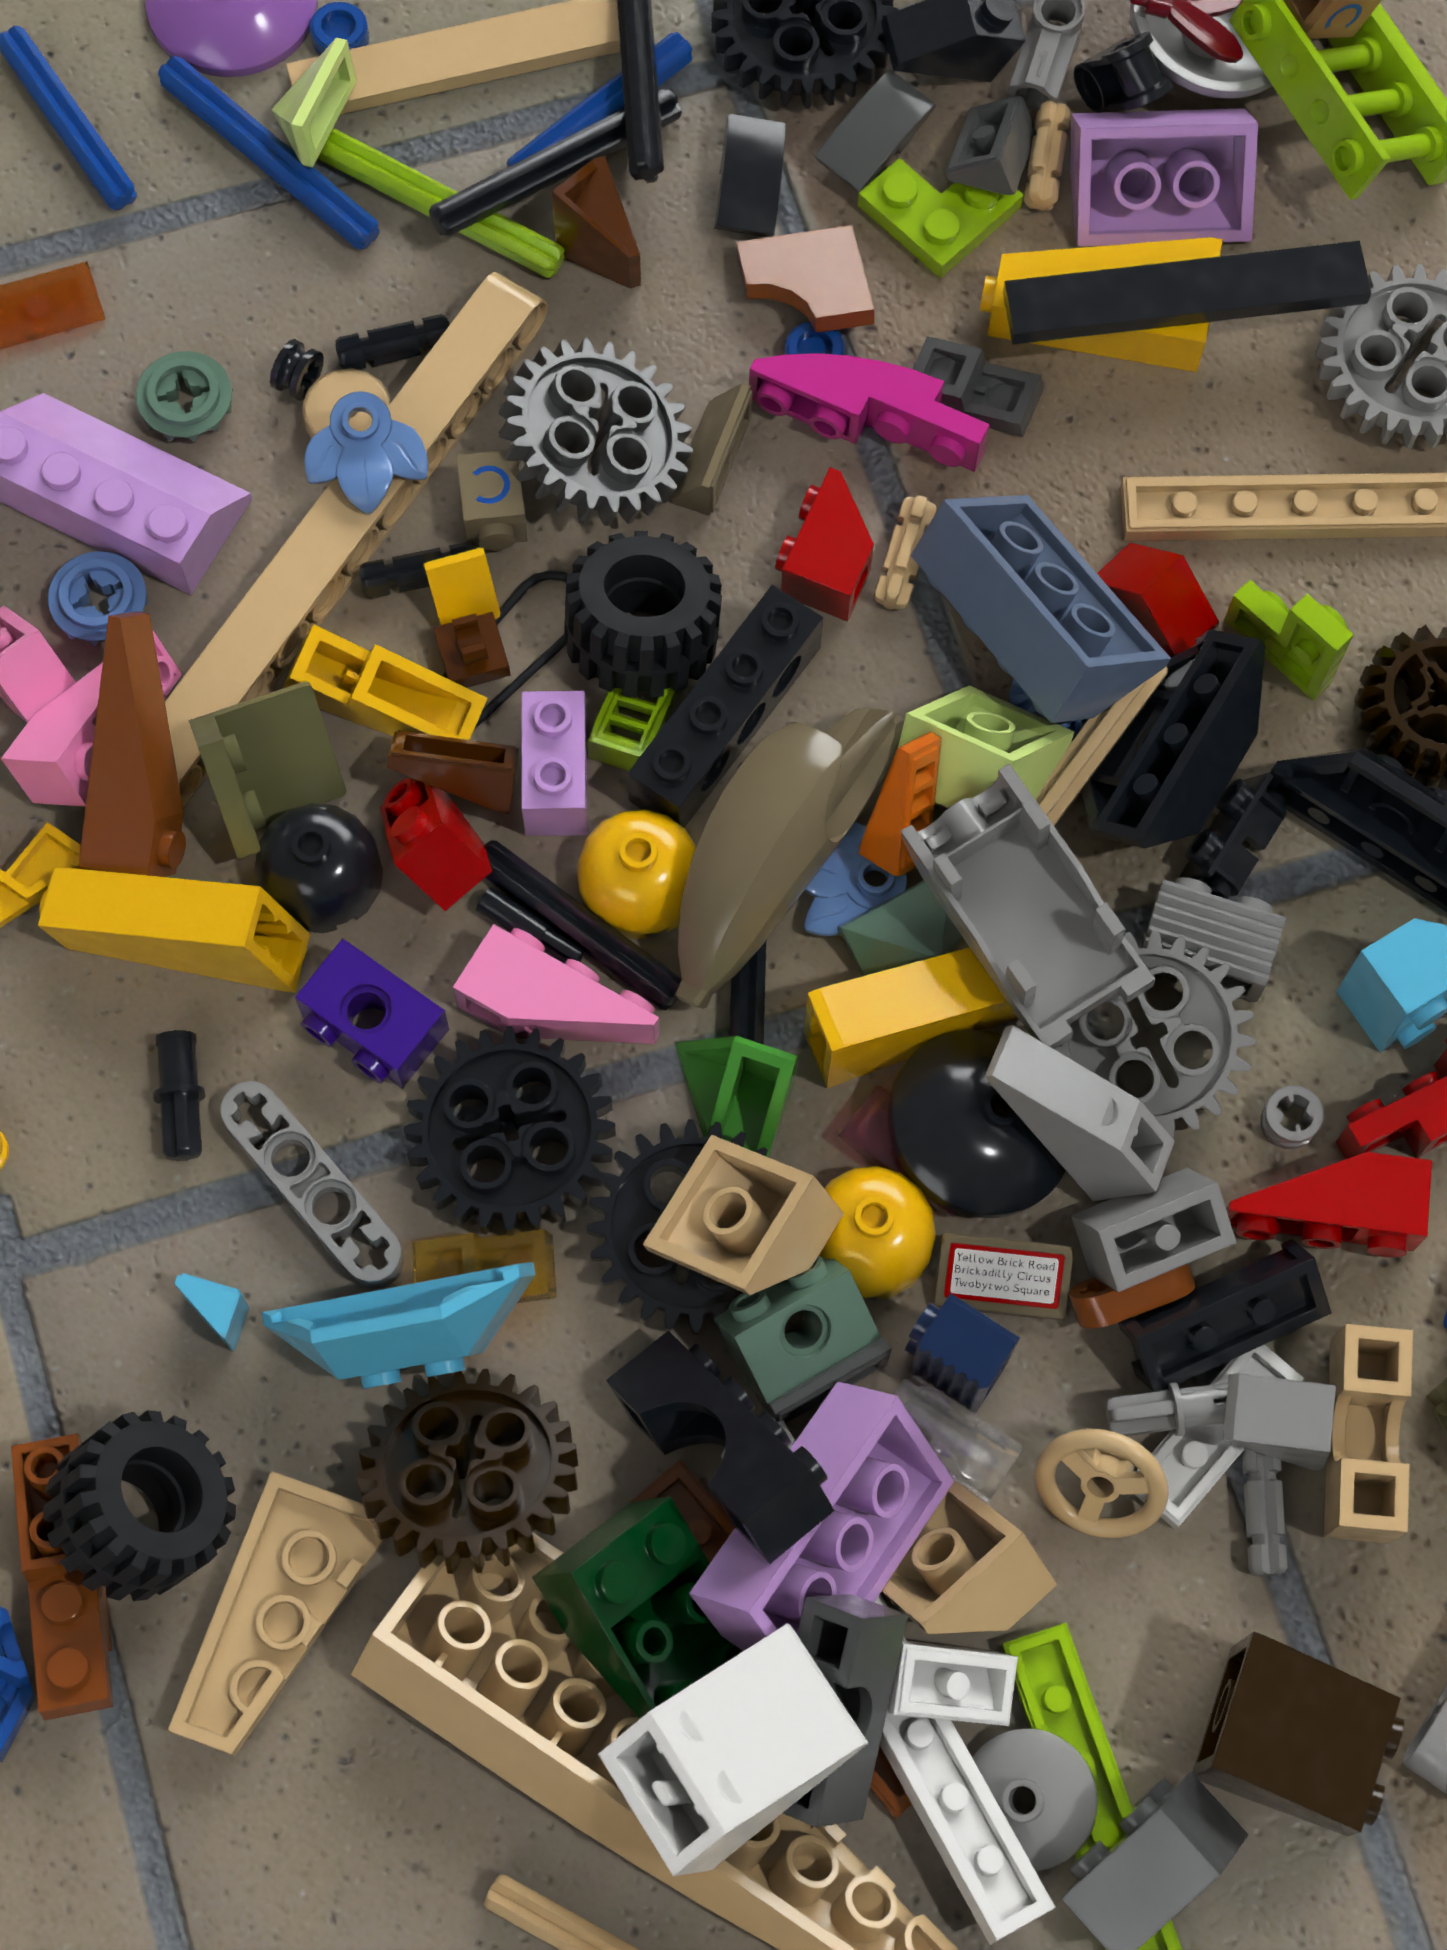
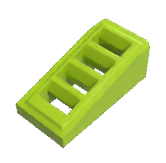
(619, 750)

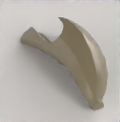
(772, 838)

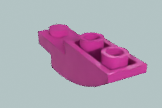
(849, 392)

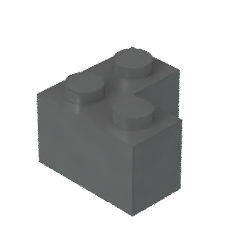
(1170, 1854)

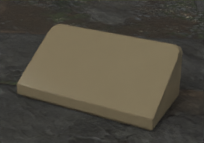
(714, 449)

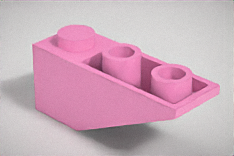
(57, 743)
(527, 989)

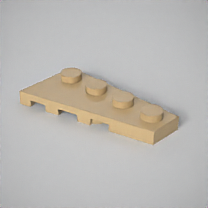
(281, 1593)

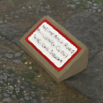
(1005, 1275)

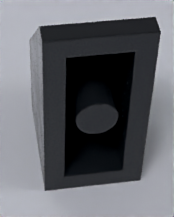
(954, 38)

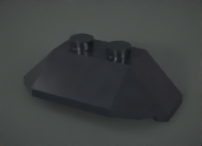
(1180, 745)
(1373, 812)

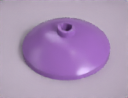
(231, 35)

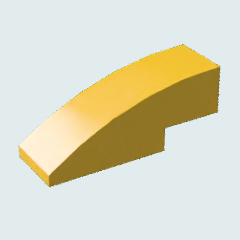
(383, 688)

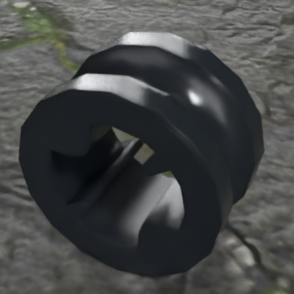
(296, 369)

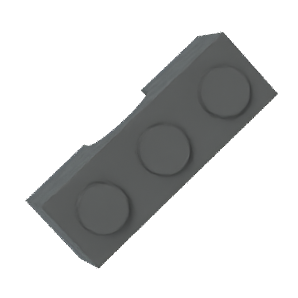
(858, 1654)

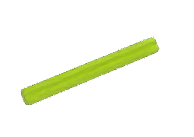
(422, 192)

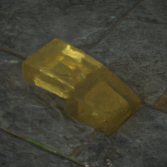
(471, 1253)

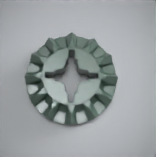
(160, 387)

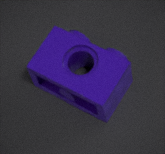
(354, 982)

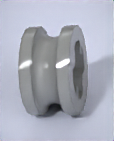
(1311, 1117)

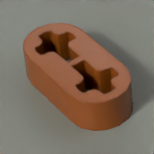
(1102, 1306)

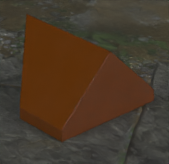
(595, 225)

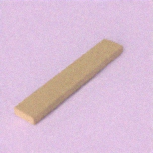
(478, 52)
(1284, 506)

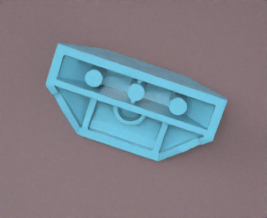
(404, 1325)

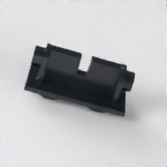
(1246, 813)

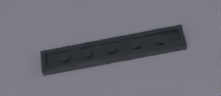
(1186, 292)

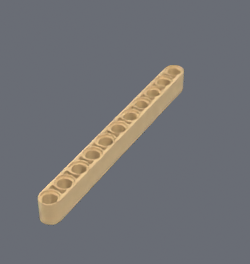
(336, 536)

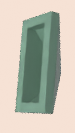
(900, 931)

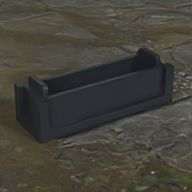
(1227, 1317)

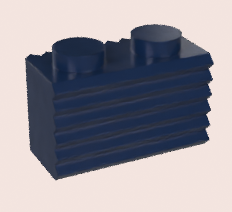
(960, 1351)

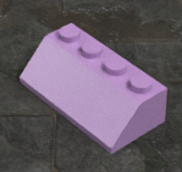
(115, 491)
(883, 1493)

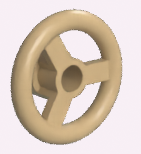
(1106, 1470)

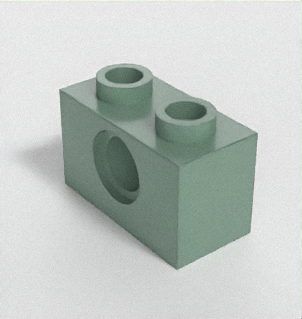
(832, 1328)

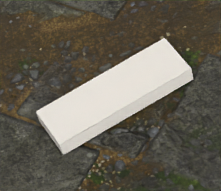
(1201, 1456)

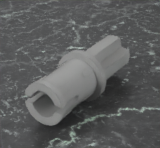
(1167, 1409)

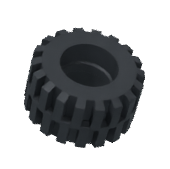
(645, 577)
(104, 1535)

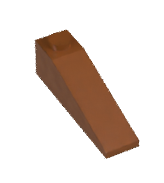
(133, 779)

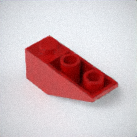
(1356, 1201)

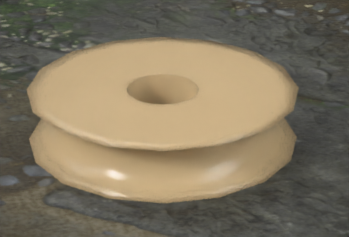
(333, 386)

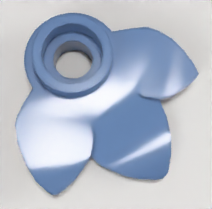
(365, 458)
(841, 887)

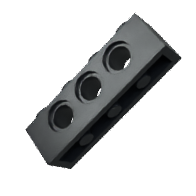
(726, 707)

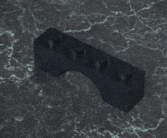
(761, 1483)

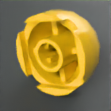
(636, 872)
(883, 1231)

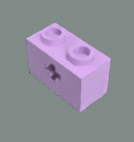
(554, 763)

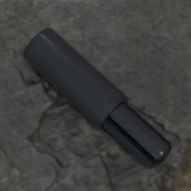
(512, 915)

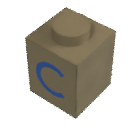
(491, 500)

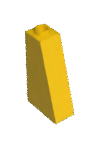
(1166, 346)
(177, 925)
(894, 1012)

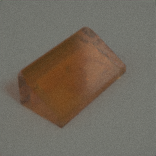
(48, 304)

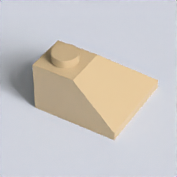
(744, 1219)
(968, 1570)

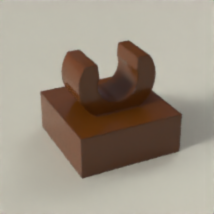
(472, 650)

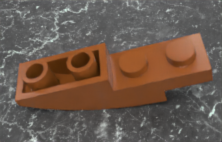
(66, 1618)

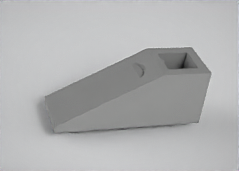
(1082, 1119)

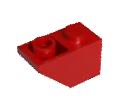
(831, 553)
(433, 841)

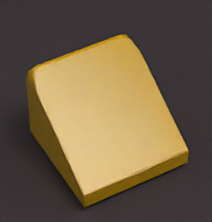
(462, 586)

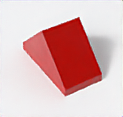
(1160, 595)

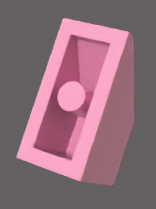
(28, 667)

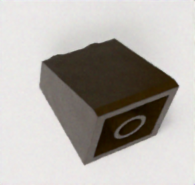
(1299, 1736)

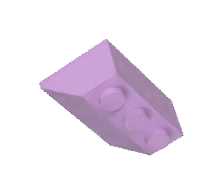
(1163, 175)

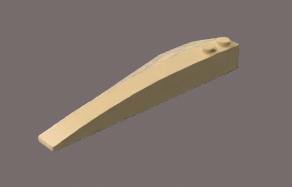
(511, 1690)

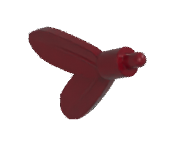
(1196, 22)

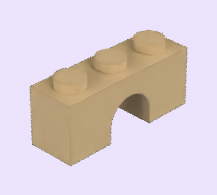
(1364, 1471)

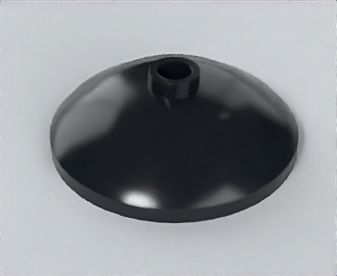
(955, 1140)

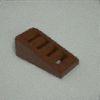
(459, 766)

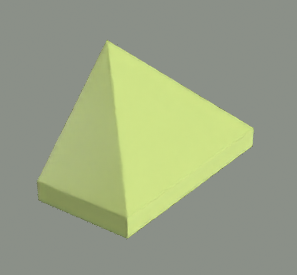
(316, 101)

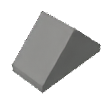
(1280, 1418)

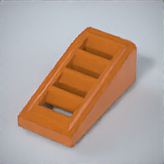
(903, 800)

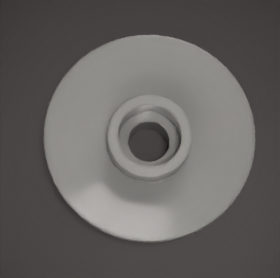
(1062, 1790)

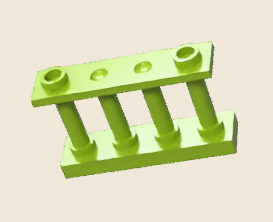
(1392, 85)

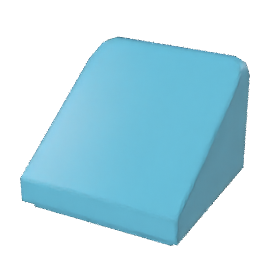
(218, 1306)

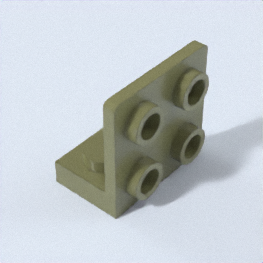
(267, 760)

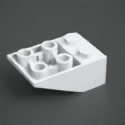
(732, 1752)

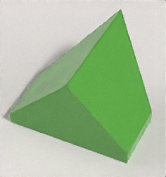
(738, 1086)

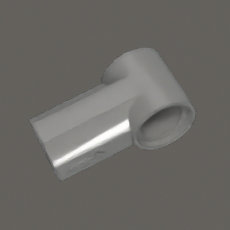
(1047, 51)

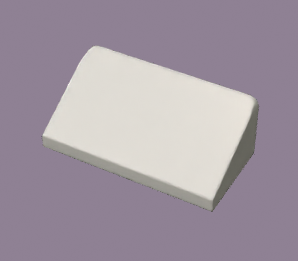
(953, 1683)

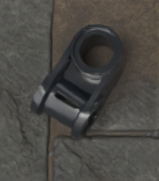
(1121, 76)

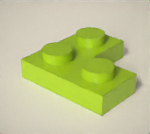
(932, 224)
(1299, 642)

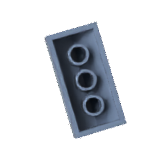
(1037, 605)

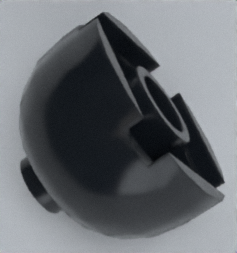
(319, 866)

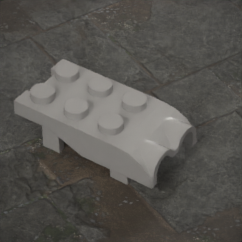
(1027, 908)

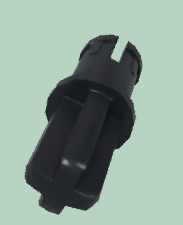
(179, 1095)

